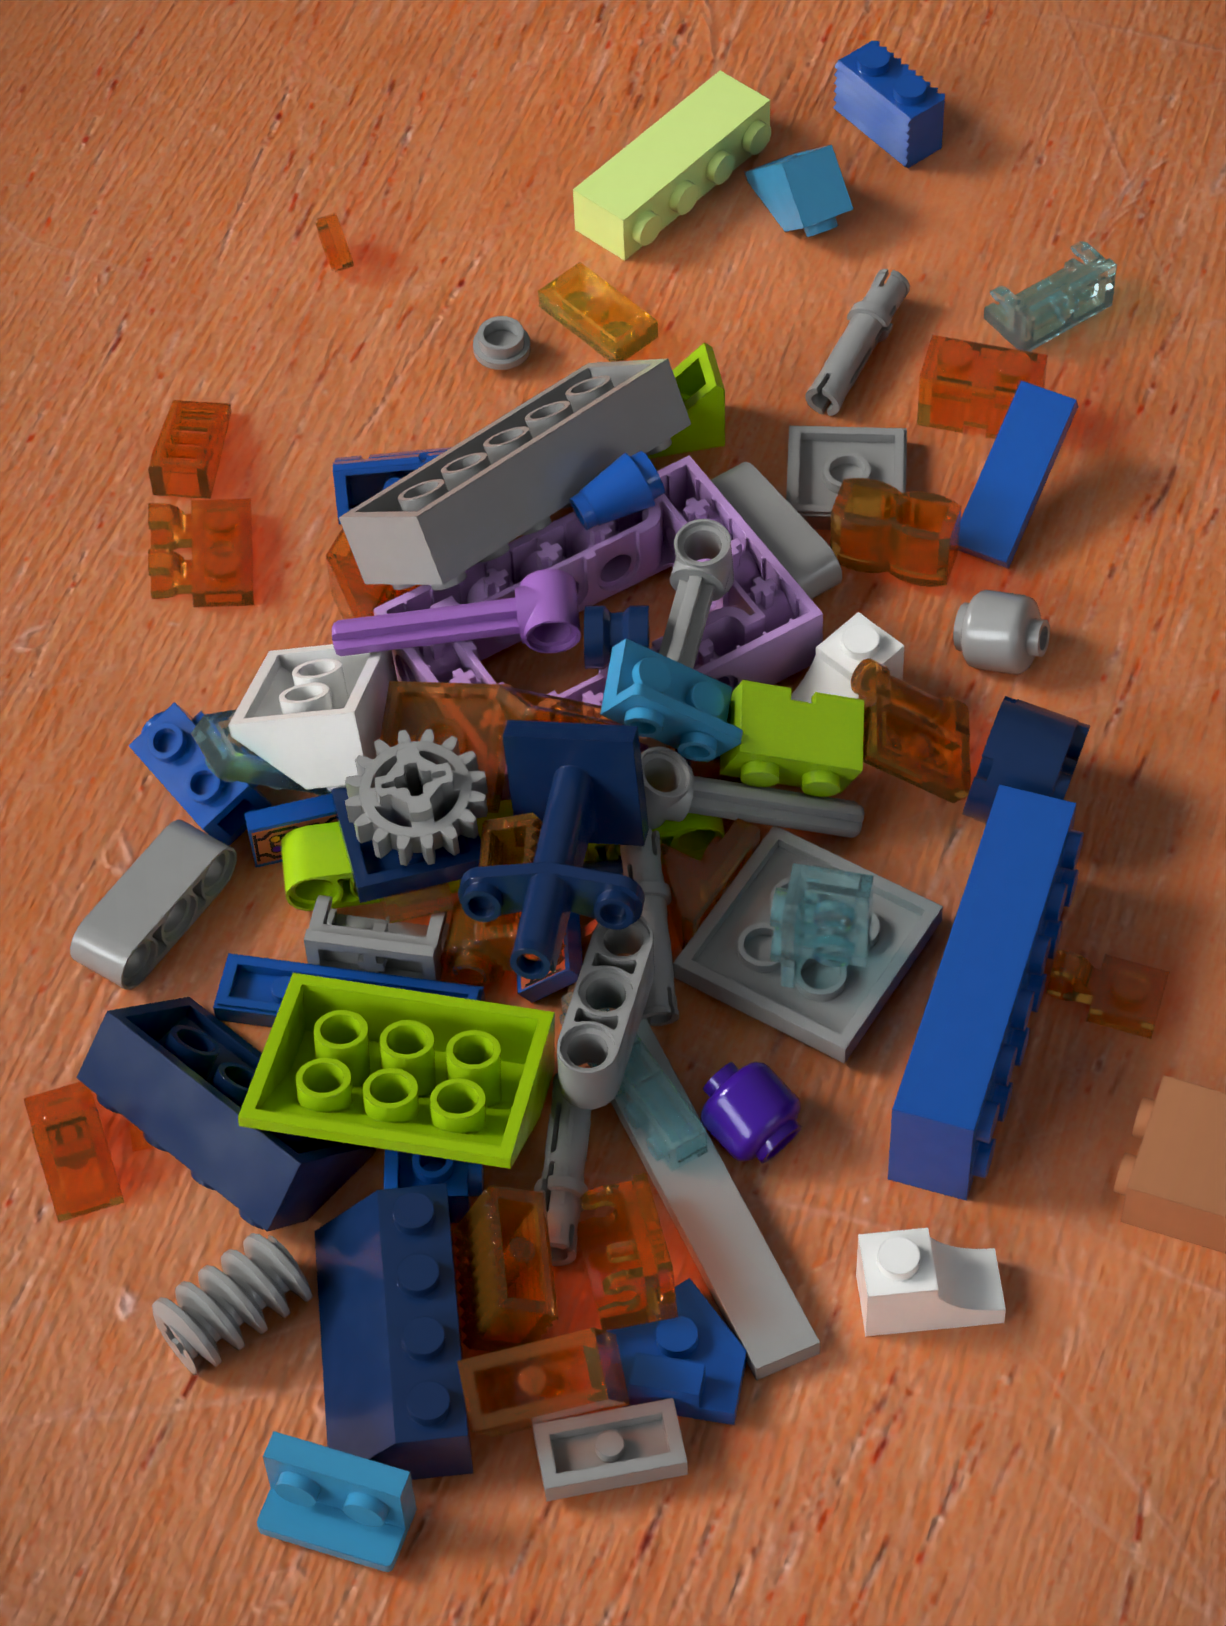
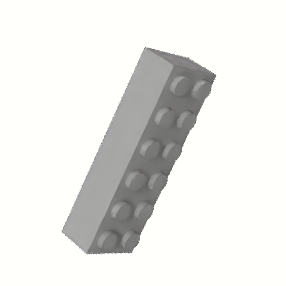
(513, 474)

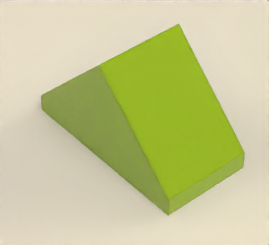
(704, 402)

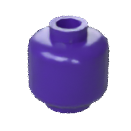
(750, 1111)

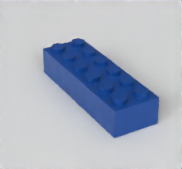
(985, 994)

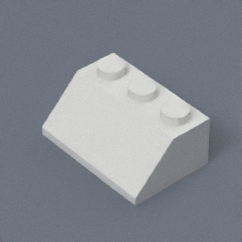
(315, 712)

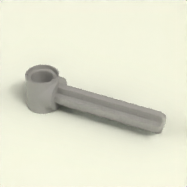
(695, 589)
(675, 792)

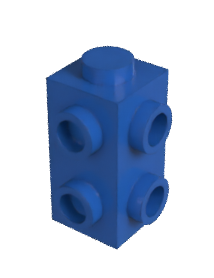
(181, 767)

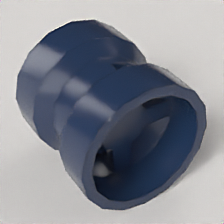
(607, 629)

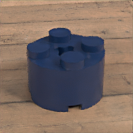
(1027, 752)

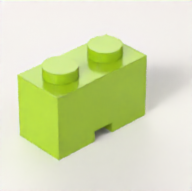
(795, 740)

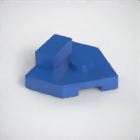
(685, 1360)

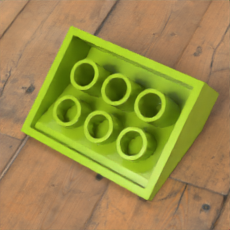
(403, 1071)

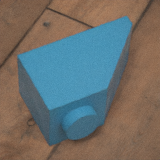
(803, 190)

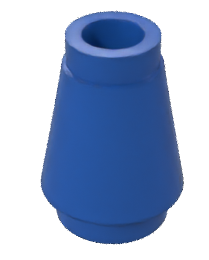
(618, 491)

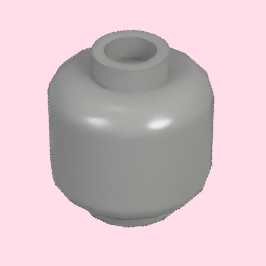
(1000, 632)

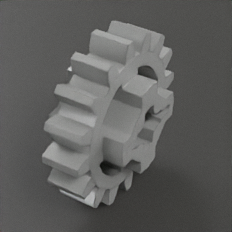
(416, 797)

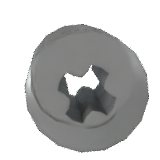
(229, 1300)

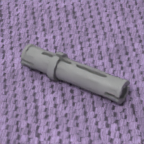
(867, 327)
(645, 867)
(564, 1174)

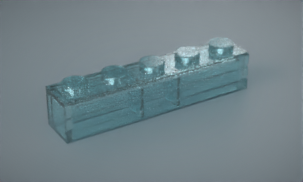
(656, 1106)

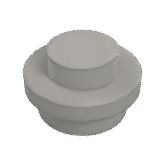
(501, 343)

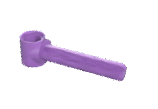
(541, 612)

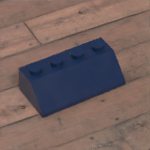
(184, 1085)
(394, 1333)

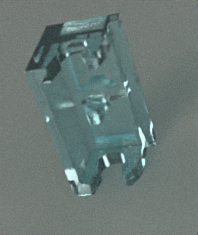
(1054, 302)

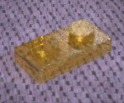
(598, 313)

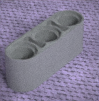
(781, 529)
(153, 904)
(603, 1035)

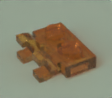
(220, 546)

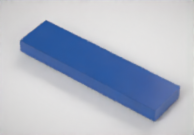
(255, 986)

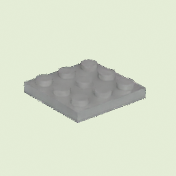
(829, 1004)

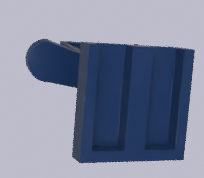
(585, 791)

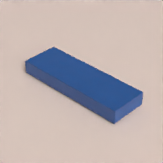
(1015, 473)

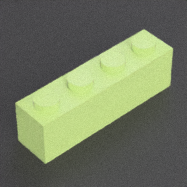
(672, 165)

